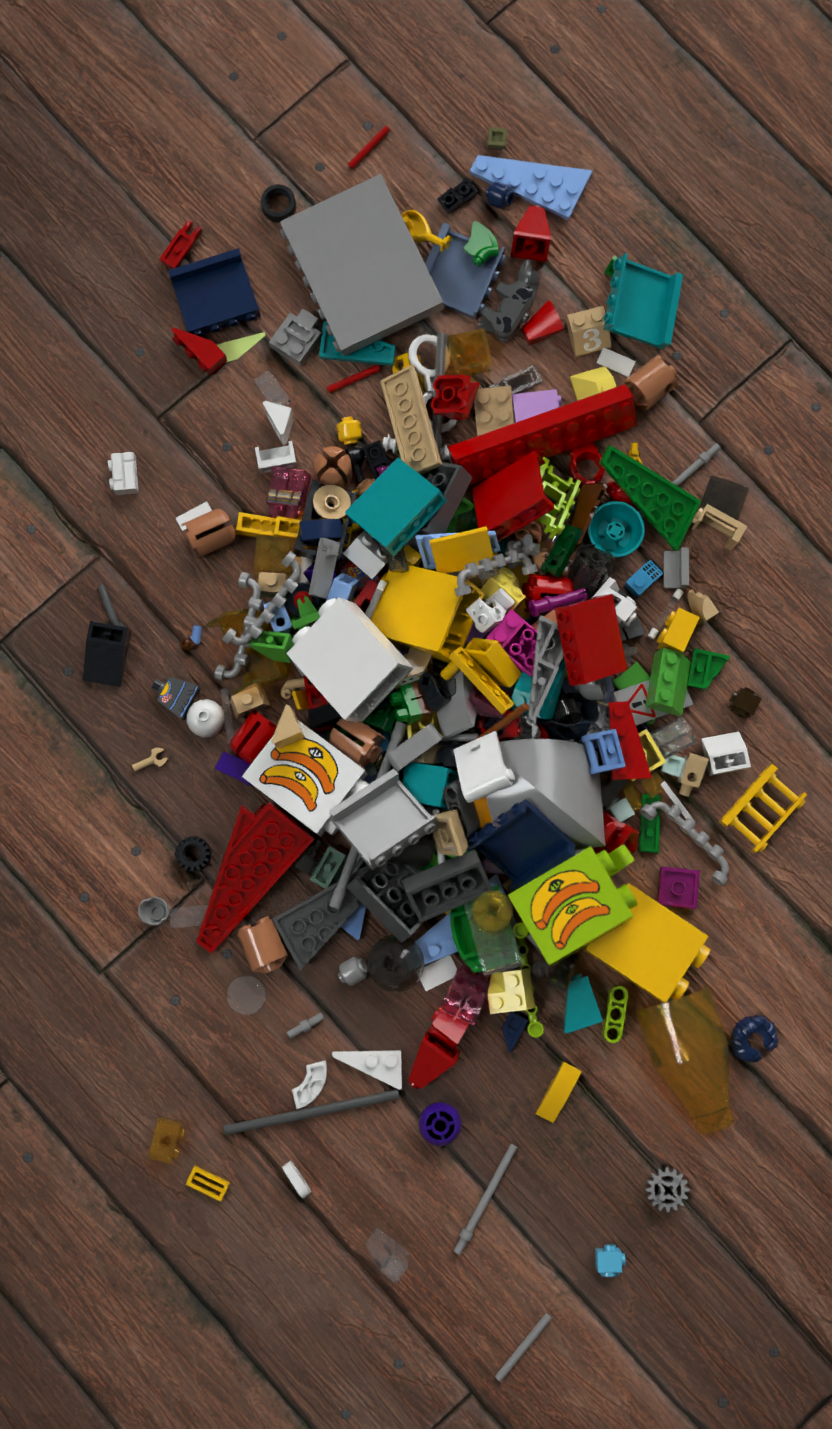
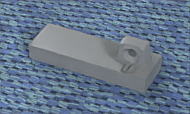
(324, 568)

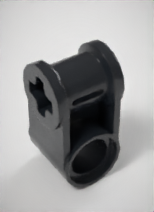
(434, 691)

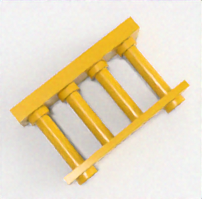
(756, 790)

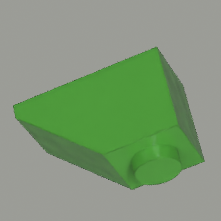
(273, 645)

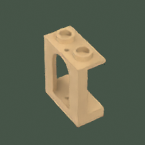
(734, 534)

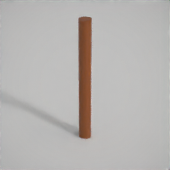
(506, 720)

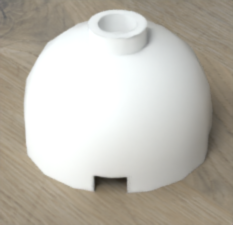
(205, 718)

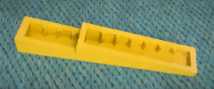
(279, 527)

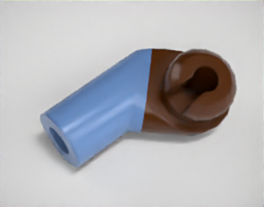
(194, 640)

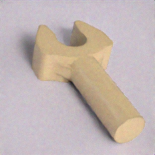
(151, 760)

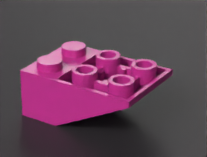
(517, 640)

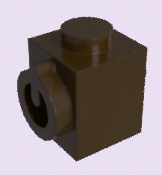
(744, 702)

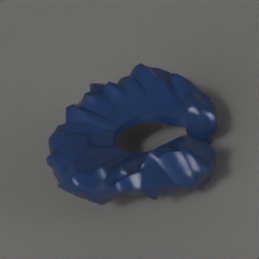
(744, 1029)

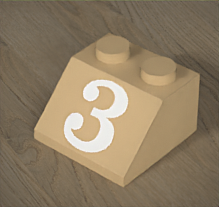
(587, 331)

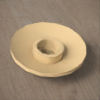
(334, 495)

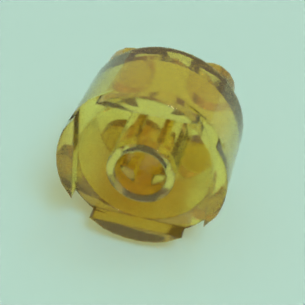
(496, 902)

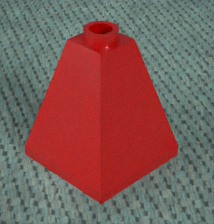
(532, 236)
(431, 1061)

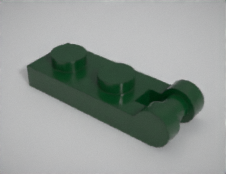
(562, 551)

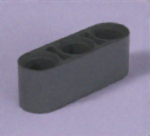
(467, 812)

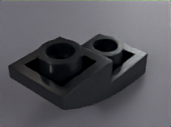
(458, 196)
(375, 457)

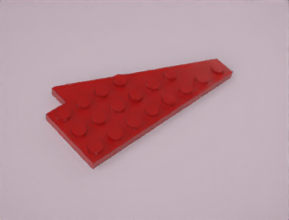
(253, 862)

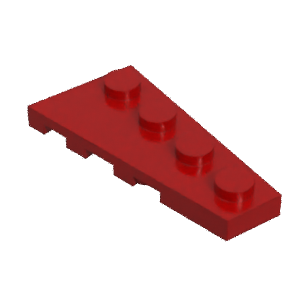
(636, 764)

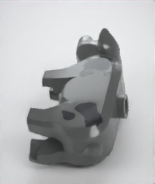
(514, 306)

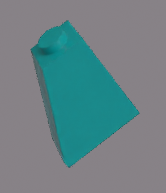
(580, 1005)

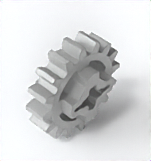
(673, 1182)

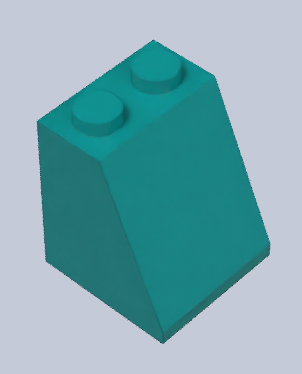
(427, 783)

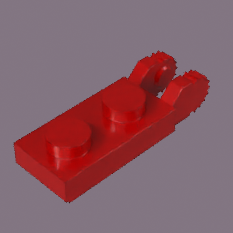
(180, 246)

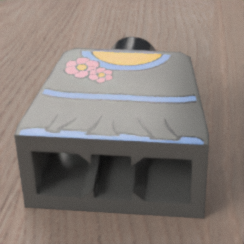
(176, 695)

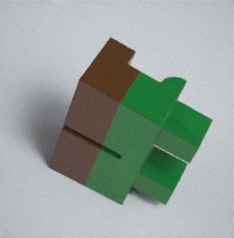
(412, 702)

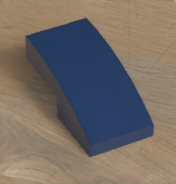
(322, 528)

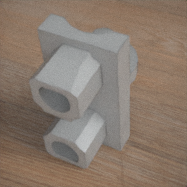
(525, 546)

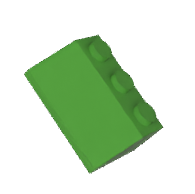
(668, 682)

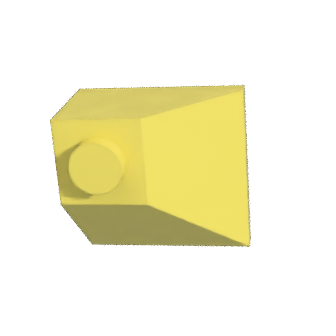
(592, 382)

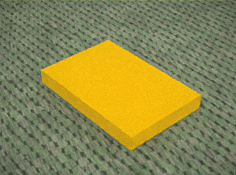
(457, 550)

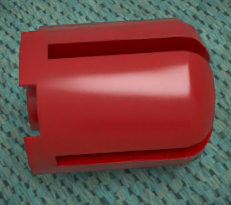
(545, 584)
(252, 736)

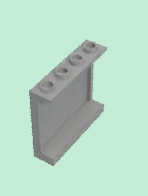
(382, 820)

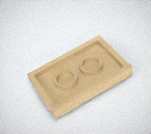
(493, 409)

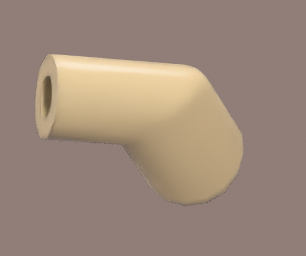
(290, 686)

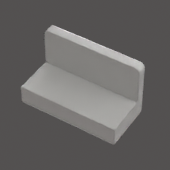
(676, 569)

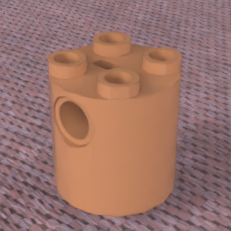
(651, 382)
(262, 946)

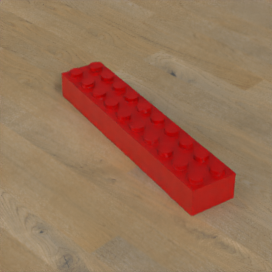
(547, 433)

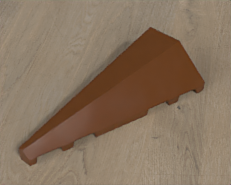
(584, 510)

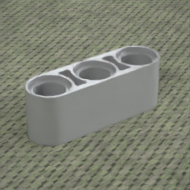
(414, 747)

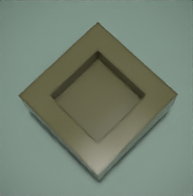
(497, 138)

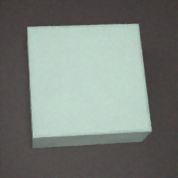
(672, 766)
(622, 810)

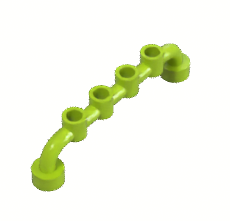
(520, 931)

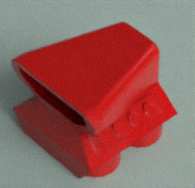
(454, 396)

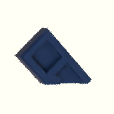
(512, 1029)

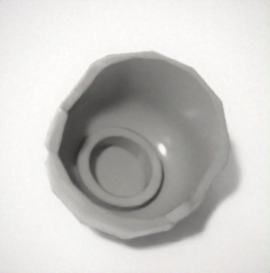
(153, 911)

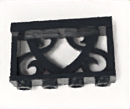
(310, 513)

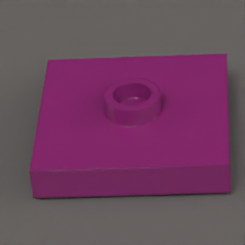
(678, 887)

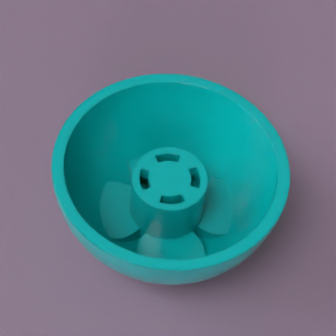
(619, 521)

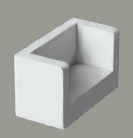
(276, 457)

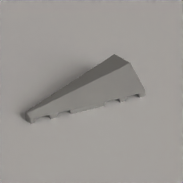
(546, 662)

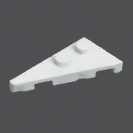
(379, 1064)

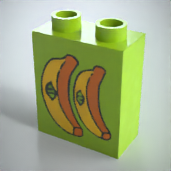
(573, 905)

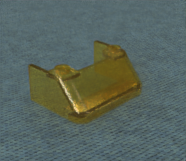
(261, 668)

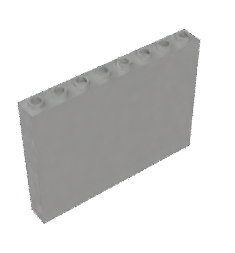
(361, 265)

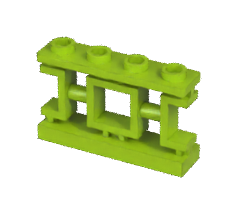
(556, 488)

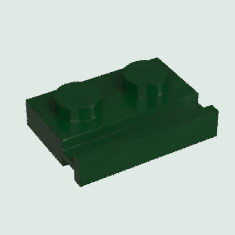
(383, 719)

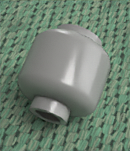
(353, 971)

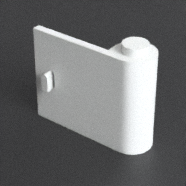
(482, 767)

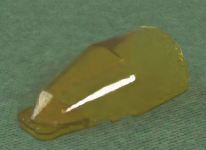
(691, 1056)

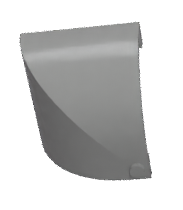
(557, 783)

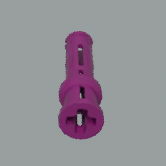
(549, 603)

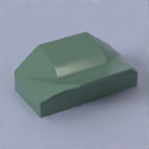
(329, 868)

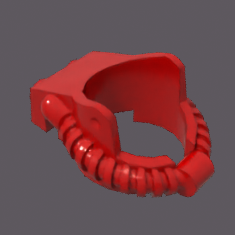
(583, 452)
(511, 730)

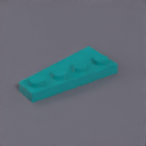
(374, 353)

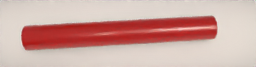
(375, 140)
(352, 379)

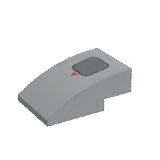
(458, 712)

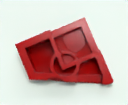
(542, 324)

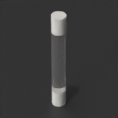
(666, 612)

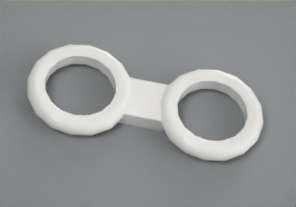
(428, 374)

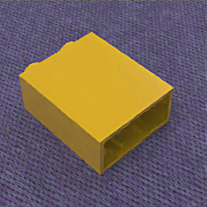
(424, 613)
(652, 948)

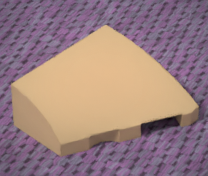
(701, 607)

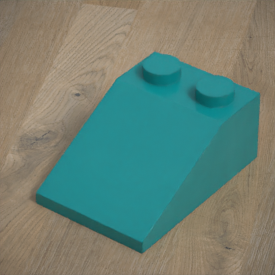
(523, 691)

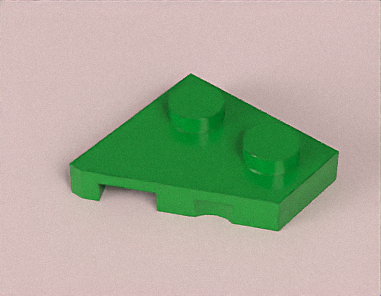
(705, 667)

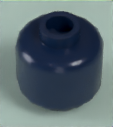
(499, 195)

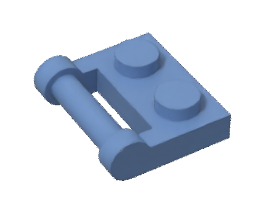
(609, 750)

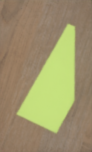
(236, 348)

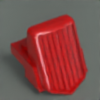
(617, 835)

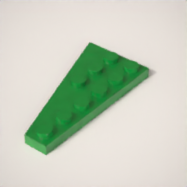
(659, 500)

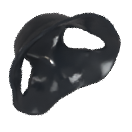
(573, 733)

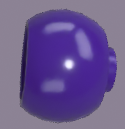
(455, 1121)

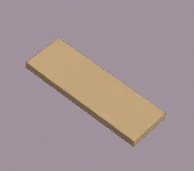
(410, 420)

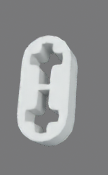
(296, 1179)

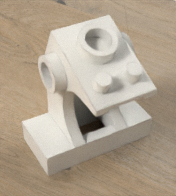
(625, 609)
(487, 617)

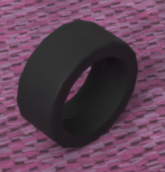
(271, 191)

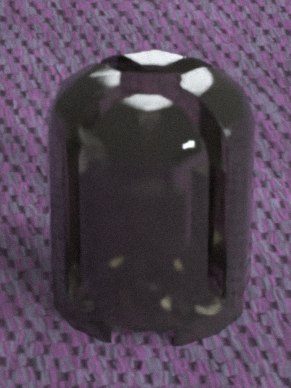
(591, 569)

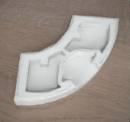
(311, 1085)

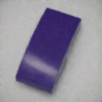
(232, 767)

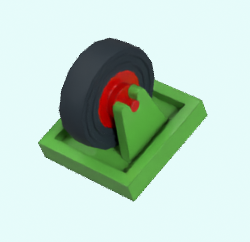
(302, 606)

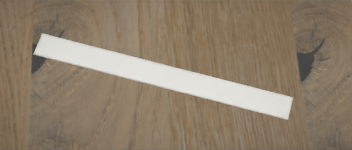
(676, 801)

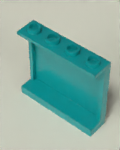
(642, 303)
(396, 506)

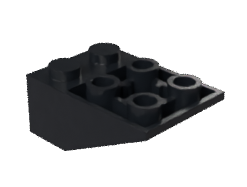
(106, 653)

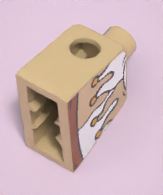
(695, 764)

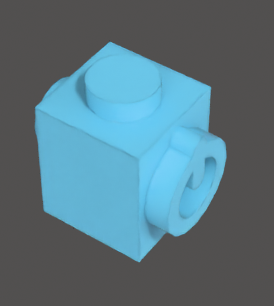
(609, 1260)

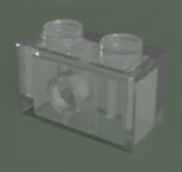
(673, 737)

